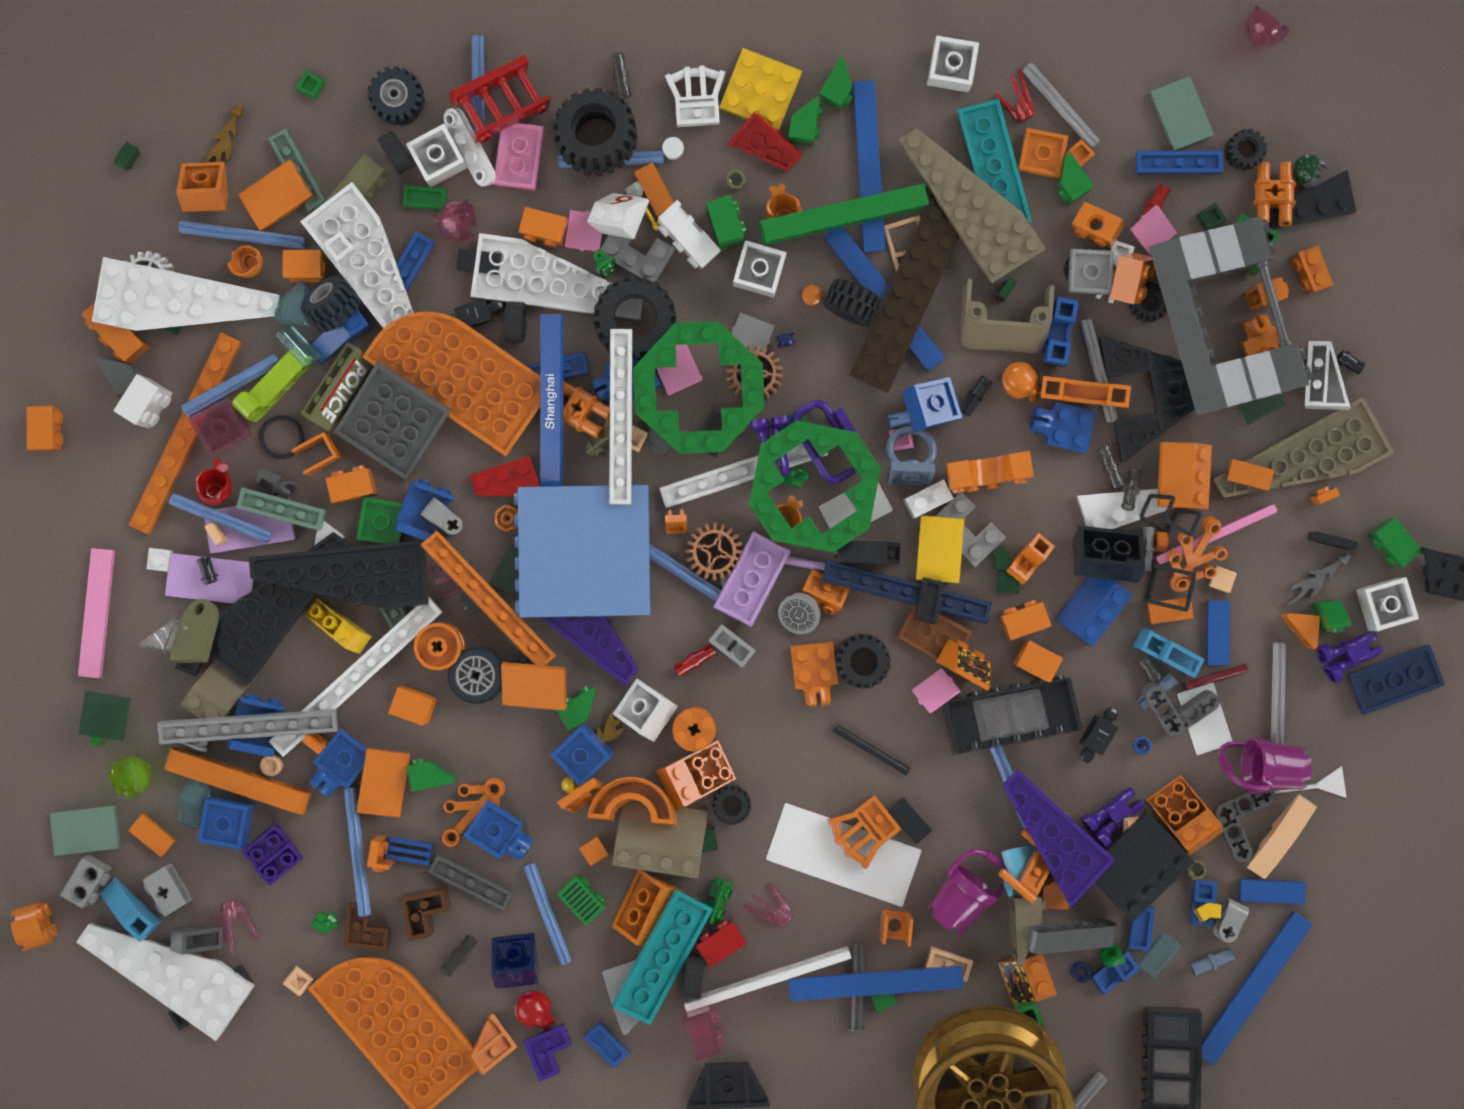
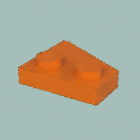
(491, 1045)

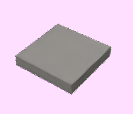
(1091, 271)

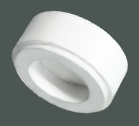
(673, 148)

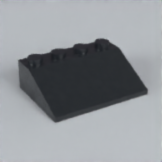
(1143, 866)

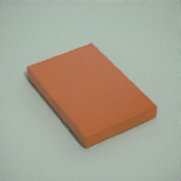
(276, 195)
(534, 686)
(383, 782)

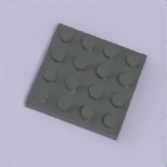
(392, 420)

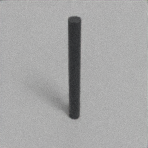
(871, 749)

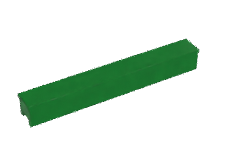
(843, 214)

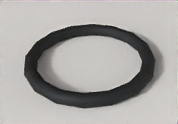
(269, 421)

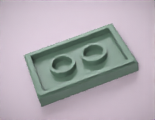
(1181, 114)
(85, 830)

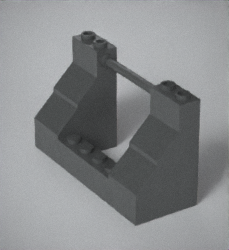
(1203, 257)

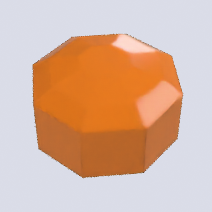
(811, 295)
(1161, 541)

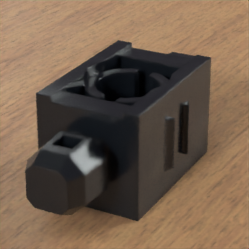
(478, 312)
(1098, 735)

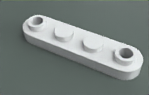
(472, 153)

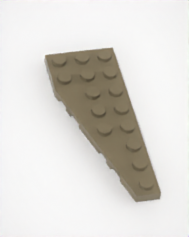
(983, 219)
(1324, 450)

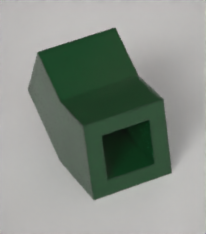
(127, 156)
(1001, 558)

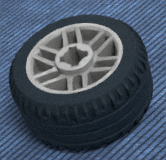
(462, 674)

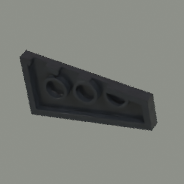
(1320, 202)

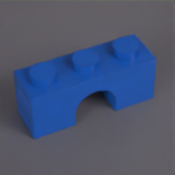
(1057, 345)

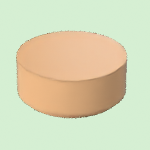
(271, 765)

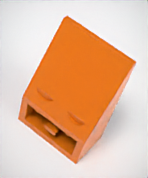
(696, 775)
(1185, 815)

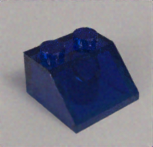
(514, 961)

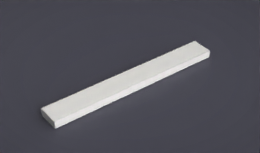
(620, 416)
(723, 478)
(768, 978)

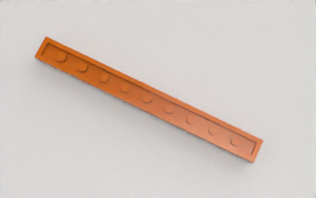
(182, 438)

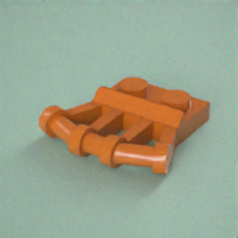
(877, 823)

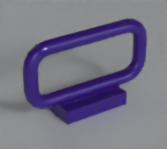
(837, 419)

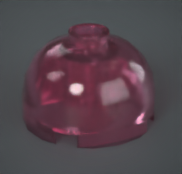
(1264, 28)
(456, 219)

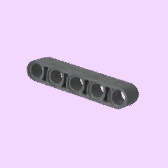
(1071, 936)

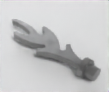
(1317, 582)

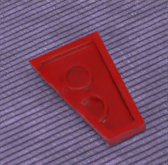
(764, 141)
(505, 478)

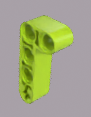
(270, 388)

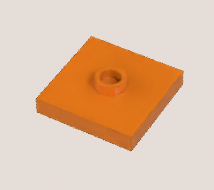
(1042, 153)
(581, 796)

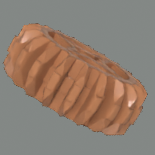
(766, 375)
(696, 545)

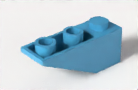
(130, 910)

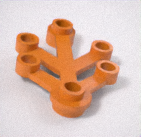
(1195, 557)
(473, 806)

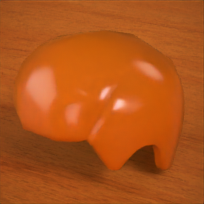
(245, 262)

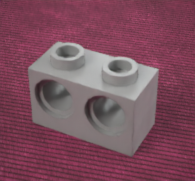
(732, 645)
(82, 878)

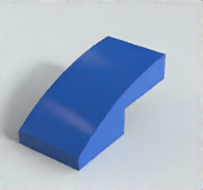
(1202, 893)
(1108, 977)

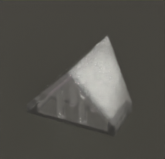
(163, 638)

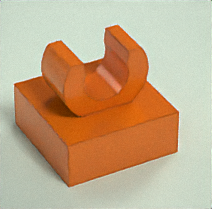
(676, 523)

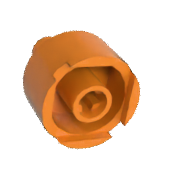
(683, 734)
(33, 926)

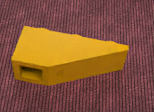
(338, 626)

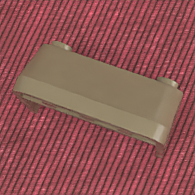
(1004, 336)

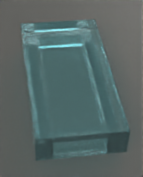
(298, 346)
(1159, 955)

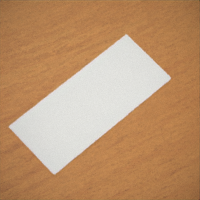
(808, 845)

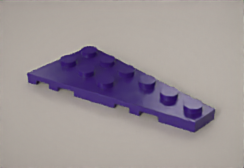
(599, 642)
(1066, 848)

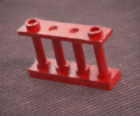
(499, 78)

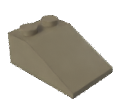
(215, 693)
(1022, 916)

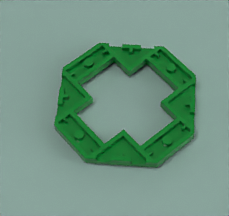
(730, 352)
(823, 440)

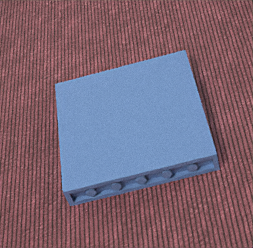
(582, 552)

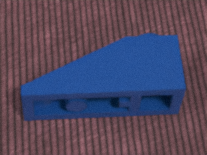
(333, 341)

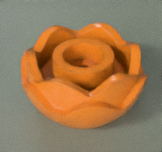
(500, 518)

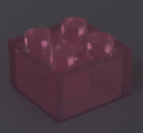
(219, 426)
(703, 1031)

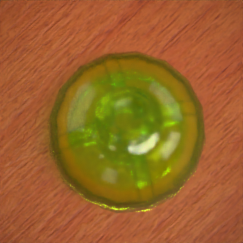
(130, 776)

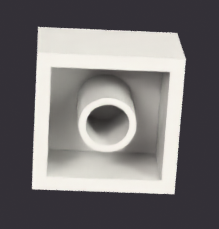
(952, 64)
(437, 155)
(759, 269)
(143, 402)
(1387, 604)

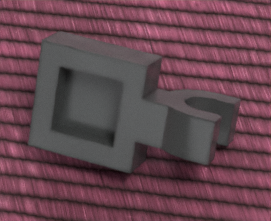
(271, 484)

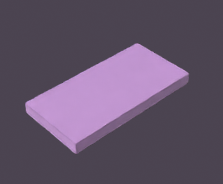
(280, 530)
(185, 579)
(752, 579)

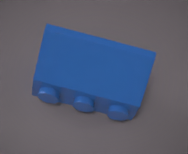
(1093, 609)

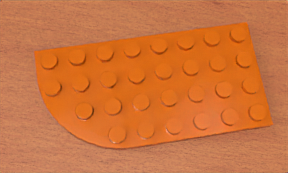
(465, 371)
(397, 1028)

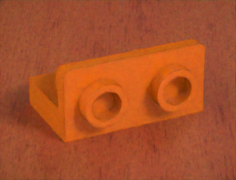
(1311, 270)
(828, 596)
(376, 857)

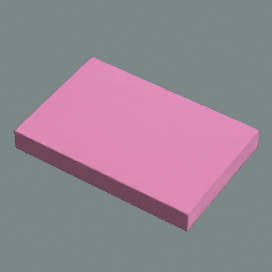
(519, 156)

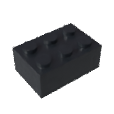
(1108, 554)

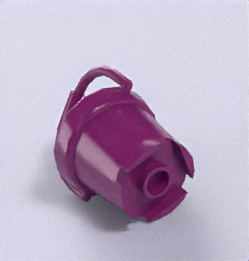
(1268, 765)
(964, 894)

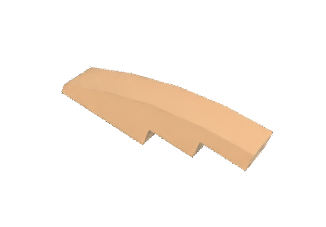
(1282, 836)

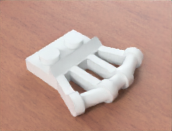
(696, 109)

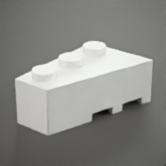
(687, 236)
(1326, 386)

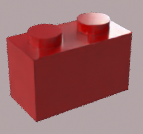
(720, 942)

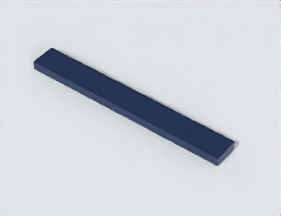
(903, 591)

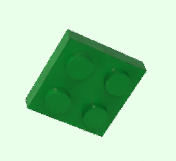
(378, 521)

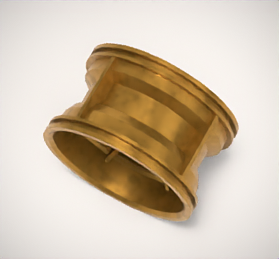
(1002, 1035)

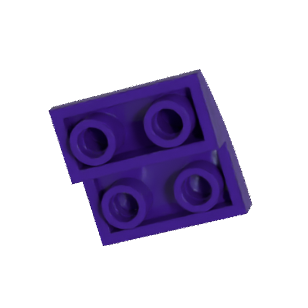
(272, 854)

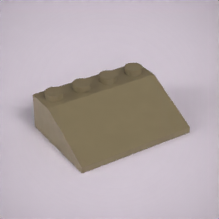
(657, 846)

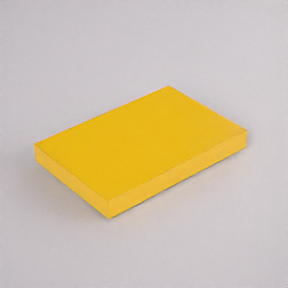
(940, 548)

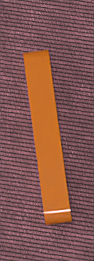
(237, 780)

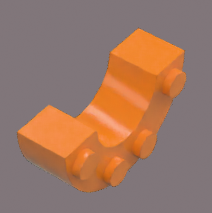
(989, 472)
(630, 789)

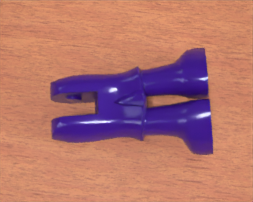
(761, 426)
(1354, 652)
(1115, 812)

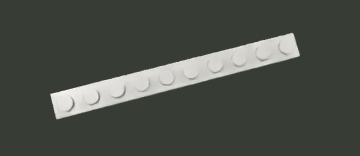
(365, 668)

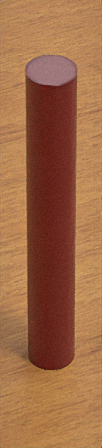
(1215, 677)

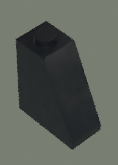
(869, 552)

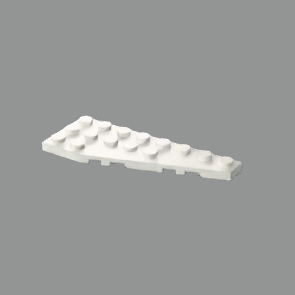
(371, 265)
(540, 279)
(156, 298)
(190, 985)

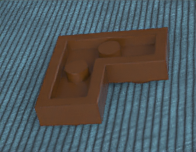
(361, 934)

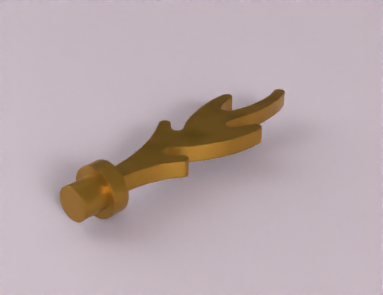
(225, 144)
(609, 729)

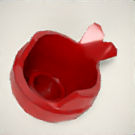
(214, 485)
(534, 1010)

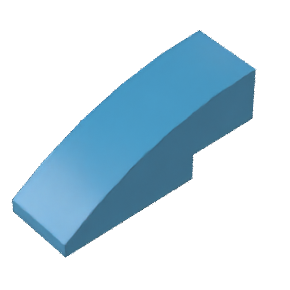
(1168, 652)

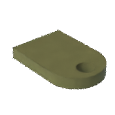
(195, 633)

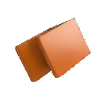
(304, 265)
(336, 456)
(1037, 661)
(412, 705)
(903, 933)

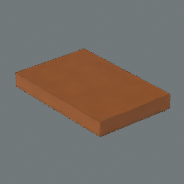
(931, 638)

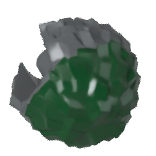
(1307, 169)

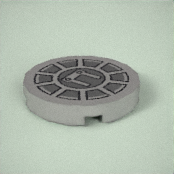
(799, 613)

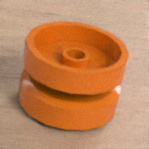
(427, 645)

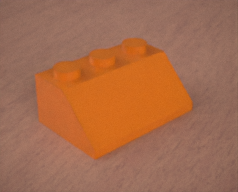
(1185, 474)
(642, 906)

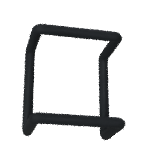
(1170, 522)
(1150, 588)

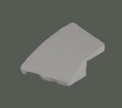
(614, 980)

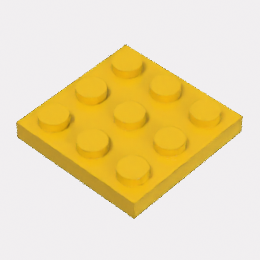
(760, 86)

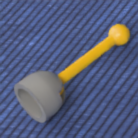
(636, 190)

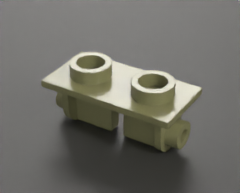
(599, 447)

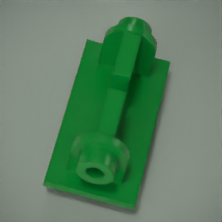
(605, 265)
(721, 892)

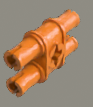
(1284, 192)
(589, 404)

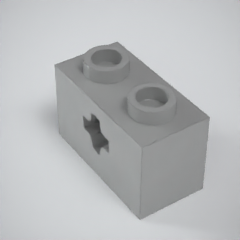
(167, 878)

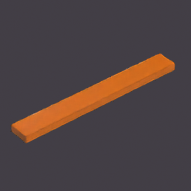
(487, 599)

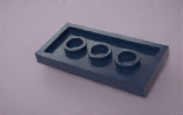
(1395, 679)

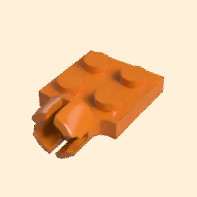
(1260, 335)
(814, 671)

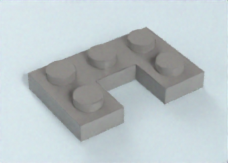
(634, 261)
(974, 547)

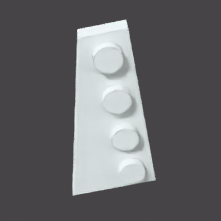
(1106, 511)

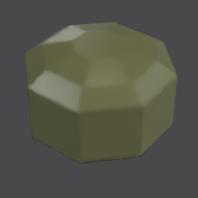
(736, 180)
(1197, 870)

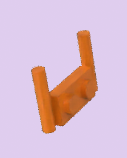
(1033, 875)

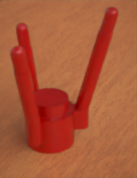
(1024, 108)

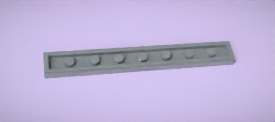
(247, 726)

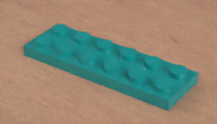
(992, 151)
(662, 957)

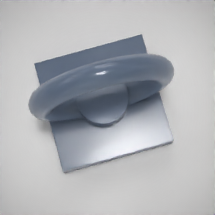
(911, 471)

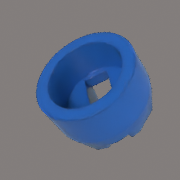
(1142, 741)

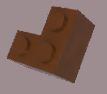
(418, 909)

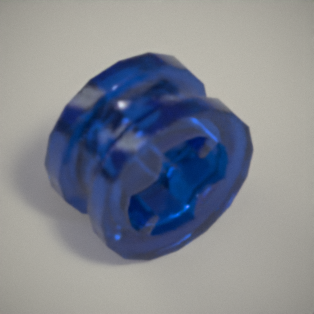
(785, 340)
(1082, 979)

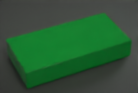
(424, 197)

